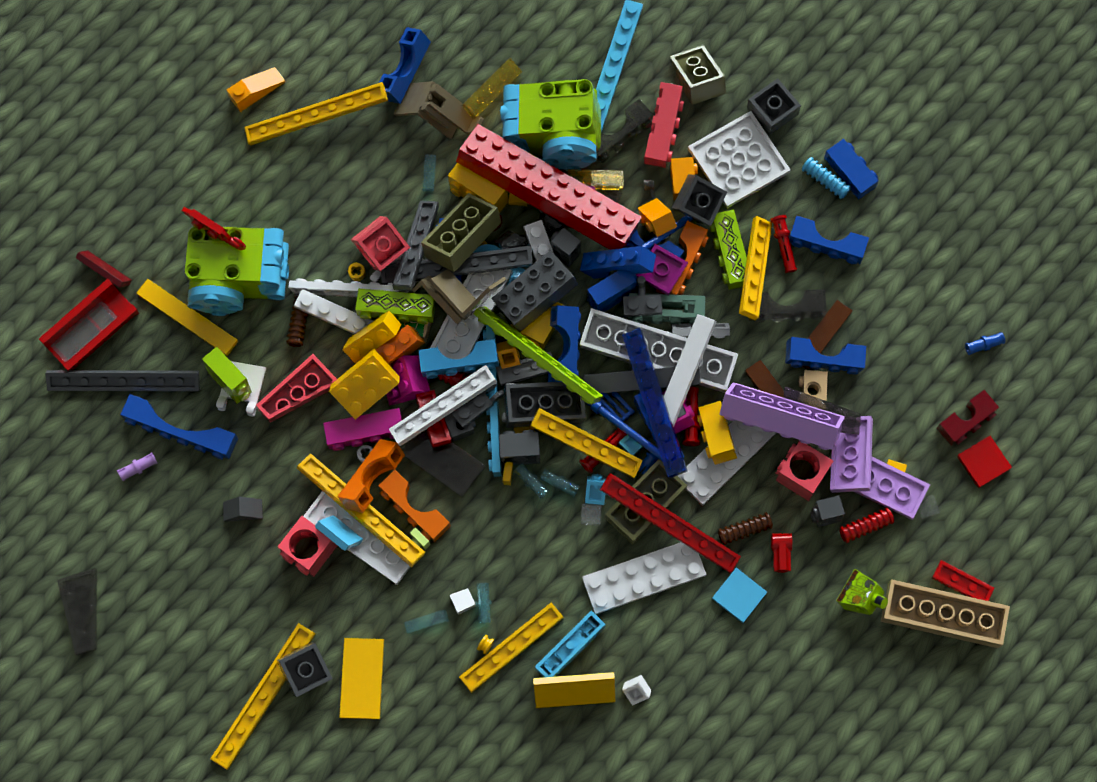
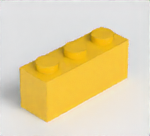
(372, 336)
(716, 433)

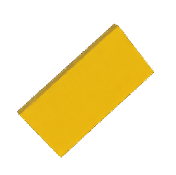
(362, 678)
(574, 690)

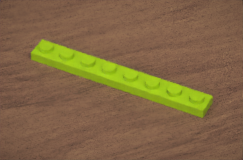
(543, 359)

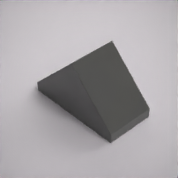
(242, 509)

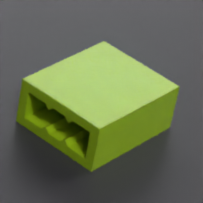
(227, 375)

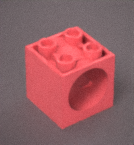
(380, 243)
(820, 464)
(305, 529)

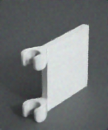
(255, 378)

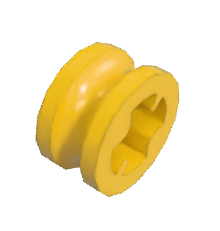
(357, 266)
(485, 644)

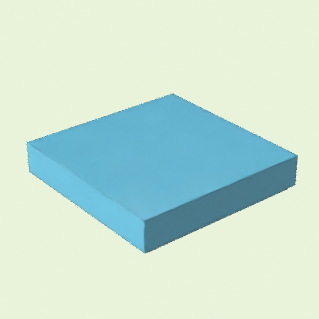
(338, 533)
(739, 595)

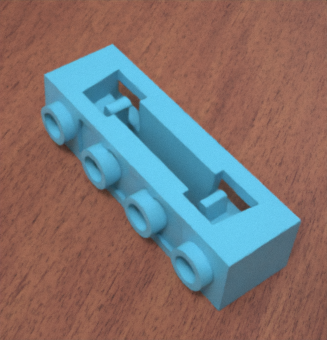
(571, 645)

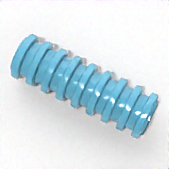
(826, 178)

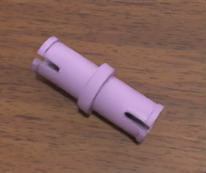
(137, 466)

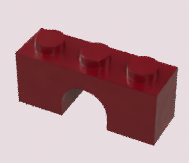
(955, 429)

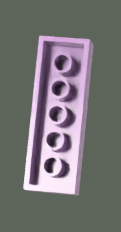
(781, 416)

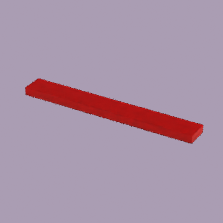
(670, 523)

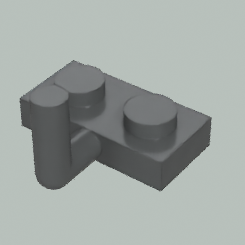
(642, 304)

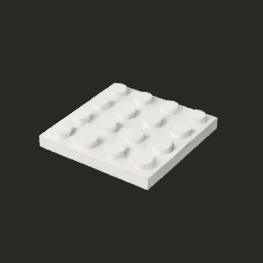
(739, 158)

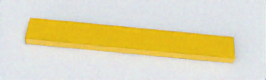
(316, 113)
(370, 518)
(259, 701)

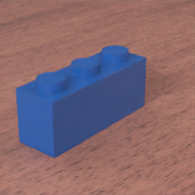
(851, 168)

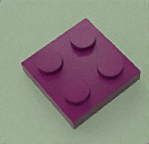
(666, 270)

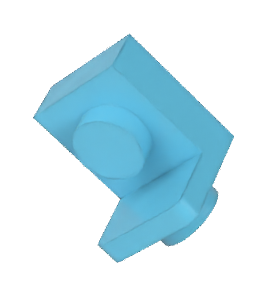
(593, 492)

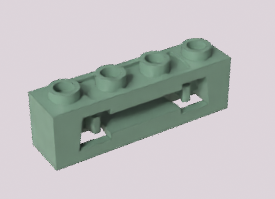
(693, 306)

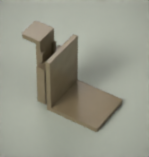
(436, 108)
(453, 295)

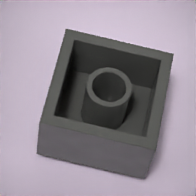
(773, 106)
(699, 199)
(519, 447)
(304, 669)

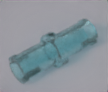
(531, 481)
(559, 482)
(483, 603)

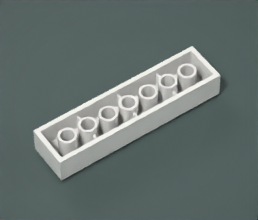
(604, 336)

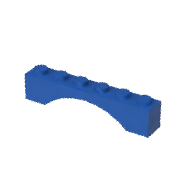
(216, 440)

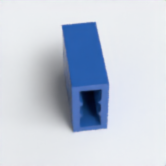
(611, 290)

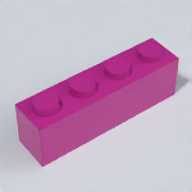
(364, 429)

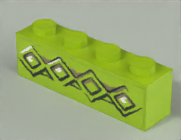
(730, 248)
(402, 305)

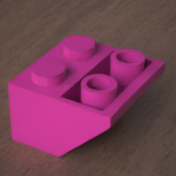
(410, 381)

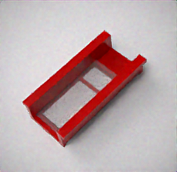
(88, 325)

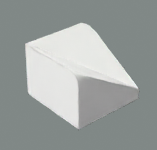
(462, 601)
(636, 690)

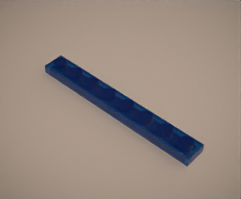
(654, 403)

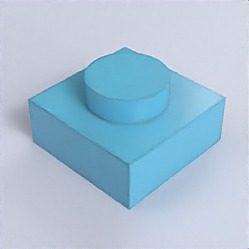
(630, 445)

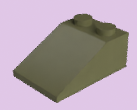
(698, 74)

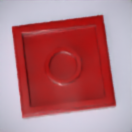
(984, 461)

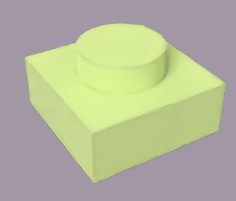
(419, 539)

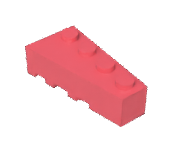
(663, 125)
(298, 388)

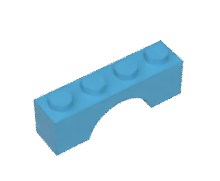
(435, 363)

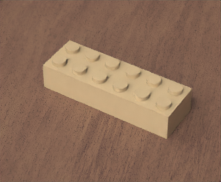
(945, 613)

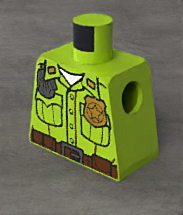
(862, 594)

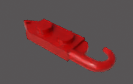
(213, 229)

